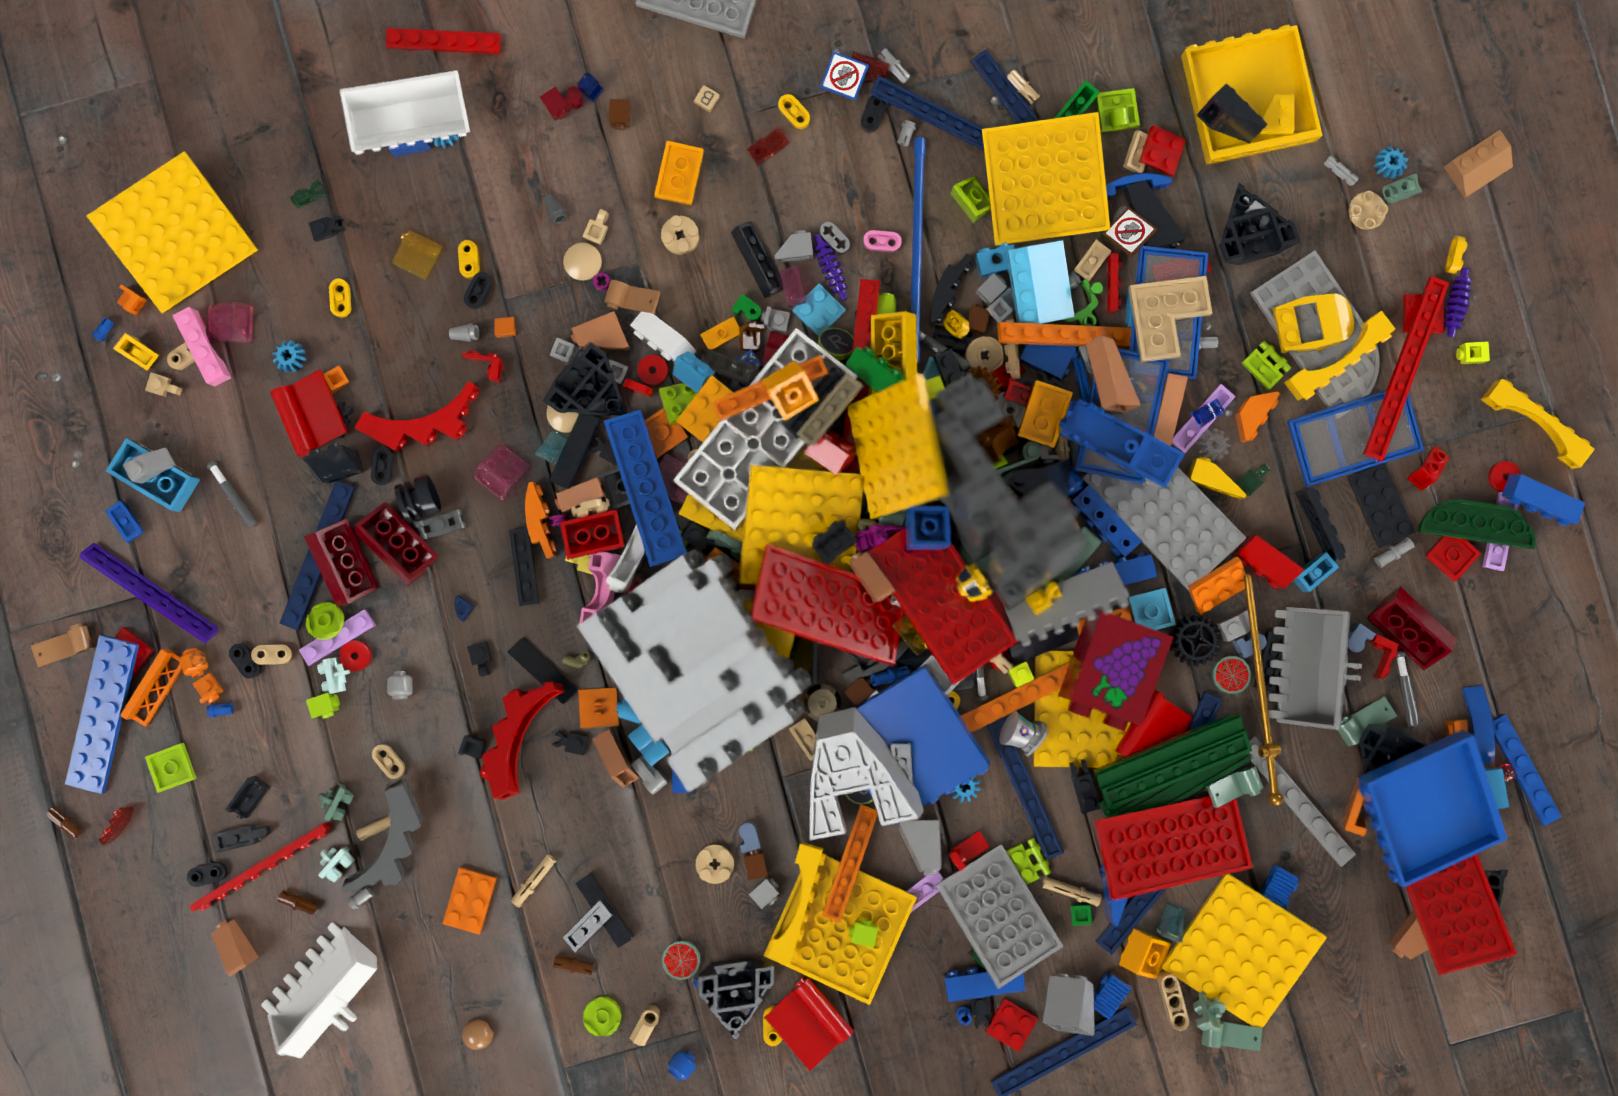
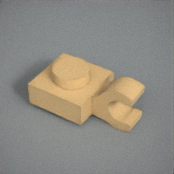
(596, 229)
(161, 385)

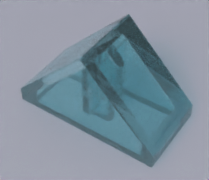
(552, 447)
(1172, 923)

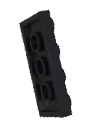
(1381, 505)
(1318, 520)

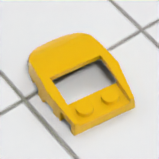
(1334, 318)

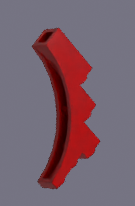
(446, 420)
(509, 733)

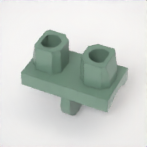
(1401, 189)
(332, 810)
(1211, 1012)

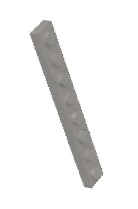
(1304, 808)

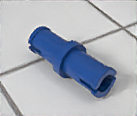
(889, 675)

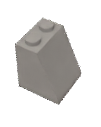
(923, 844)
(1070, 1004)

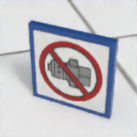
(844, 76)

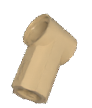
(645, 1025)

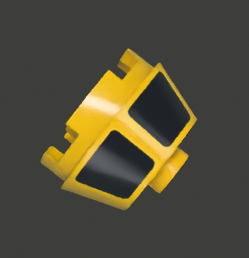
(973, 583)

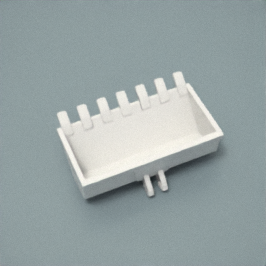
(404, 111)
(320, 992)

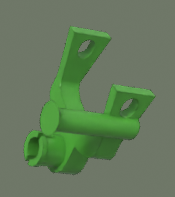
(1086, 313)

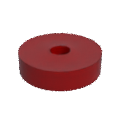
(644, 370)
(638, 388)
(1496, 473)
(364, 655)

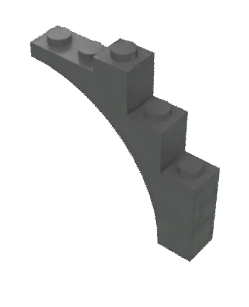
(387, 866)

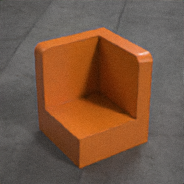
(131, 300)

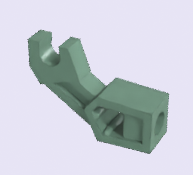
(726, 541)

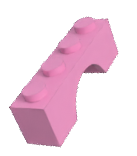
(193, 331)
(601, 566)

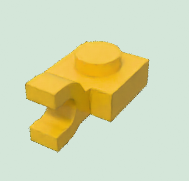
(1041, 600)

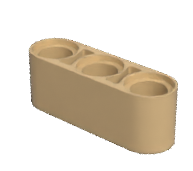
(1177, 1008)

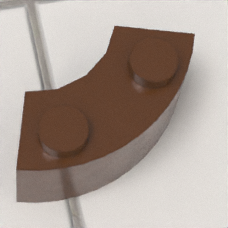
(998, 438)

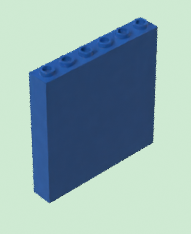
(942, 744)
(1432, 808)

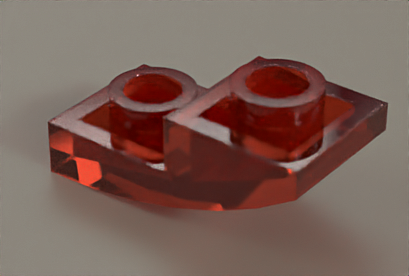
(768, 146)
(118, 823)

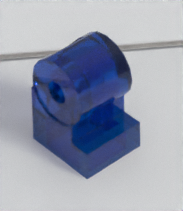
(590, 87)
(1208, 412)

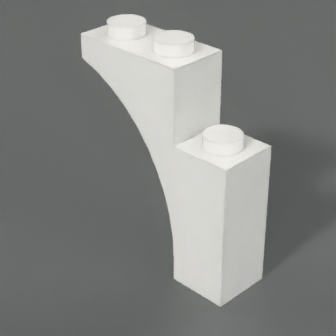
(628, 564)

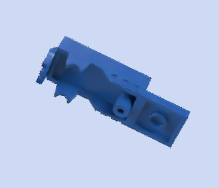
(1120, 442)

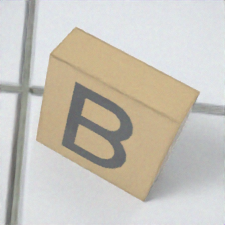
(706, 98)

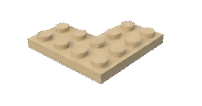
(1158, 306)

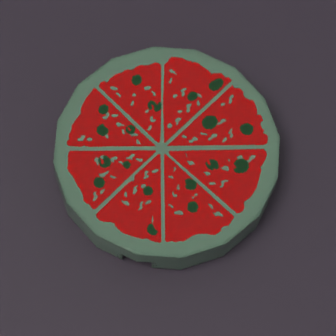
(1231, 674)
(681, 960)

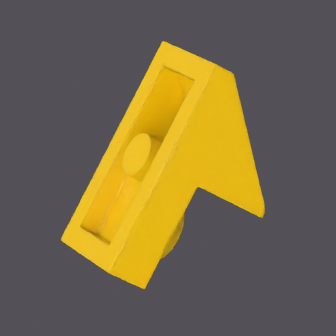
(136, 351)

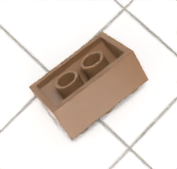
(1481, 164)

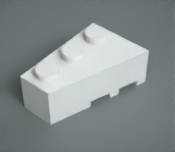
(660, 336)

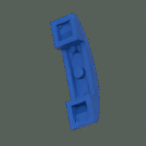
(1153, 180)
(1480, 721)

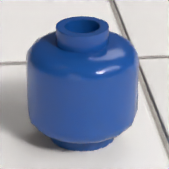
(1075, 484)
(682, 1065)

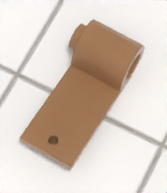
(632, 298)
(72, 643)

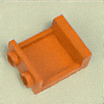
(1351, 820)

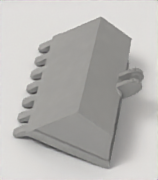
(1080, 595)
(1311, 667)

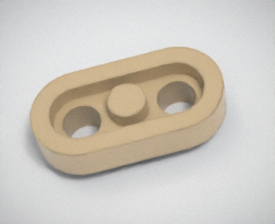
(184, 355)
(271, 654)
(386, 763)

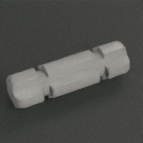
(1341, 171)

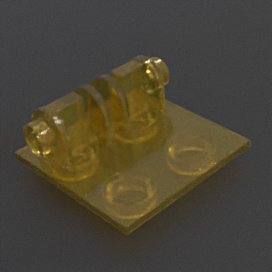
(416, 254)
(910, 635)

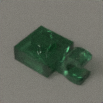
(304, 196)
(1251, 481)

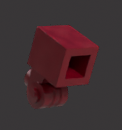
(560, 105)

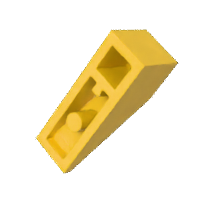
(1212, 477)

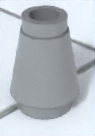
(465, 333)

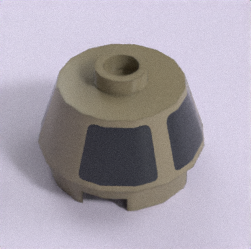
(821, 700)

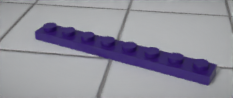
(149, 593)

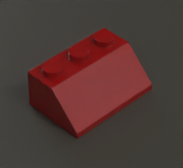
(592, 534)
(1267, 562)

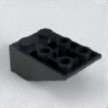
(1231, 115)
(334, 463)

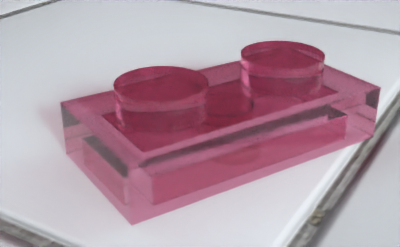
(793, 286)

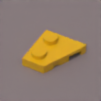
(1280, 115)

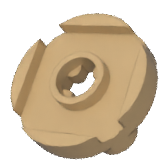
(669, 236)
(984, 344)
(591, 507)
(706, 855)

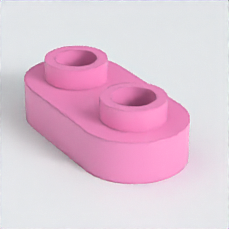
(882, 239)

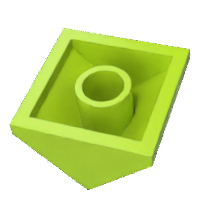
(972, 198)

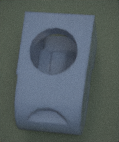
(1357, 636)
(1244, 647)
(749, 834)

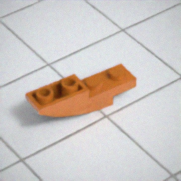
(535, 513)

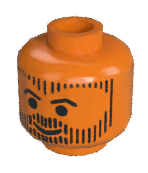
(193, 662)

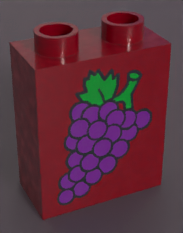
(1114, 669)

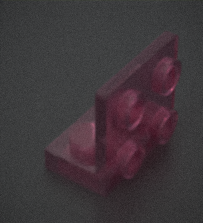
(230, 323)
(670, 468)
(500, 471)

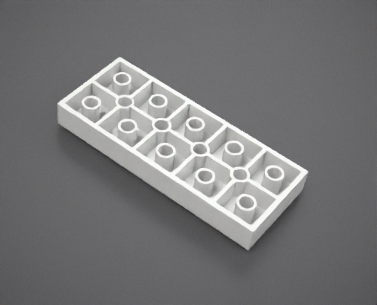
(721, 466)

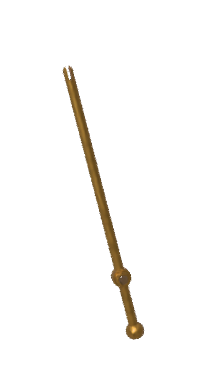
(1268, 749)

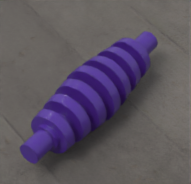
(830, 267)
(1458, 302)

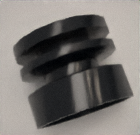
(414, 499)

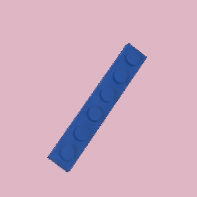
(1526, 773)

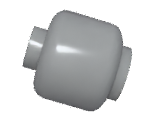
(399, 685)

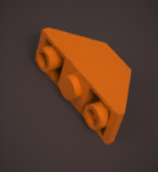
(1254, 413)

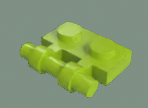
(1262, 369)
(1022, 863)

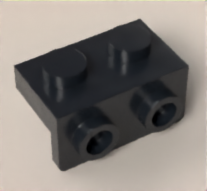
(833, 542)

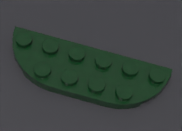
(1478, 523)

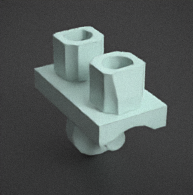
(334, 674)
(342, 857)

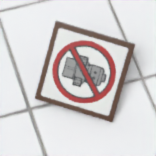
(1130, 231)

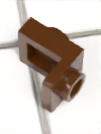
(750, 336)

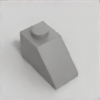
(796, 248)
(148, 465)
(1234, 626)

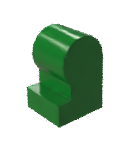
(747, 307)

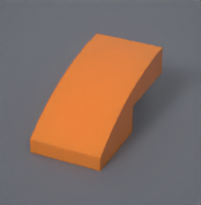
(336, 379)

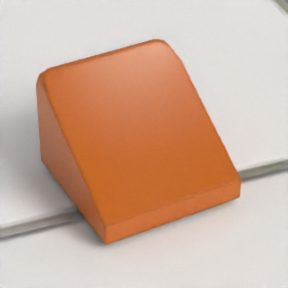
(505, 327)

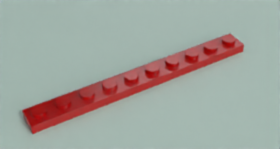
(866, 307)
(1405, 368)

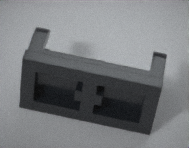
(248, 797)

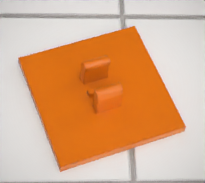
(598, 707)

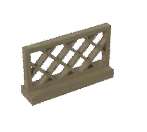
(829, 410)

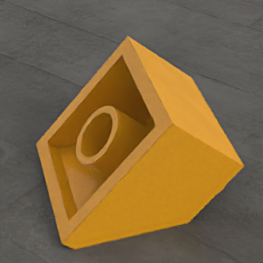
(790, 390)
(1144, 954)

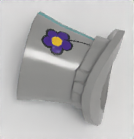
(1023, 733)

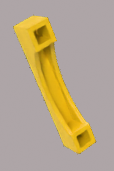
(1373, 330)
(1571, 448)
(783, 946)

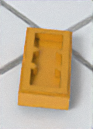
(721, 334)

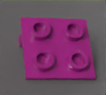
(874, 536)

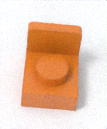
(208, 688)

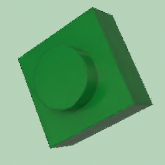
(1080, 914)

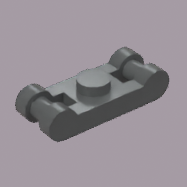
(440, 525)

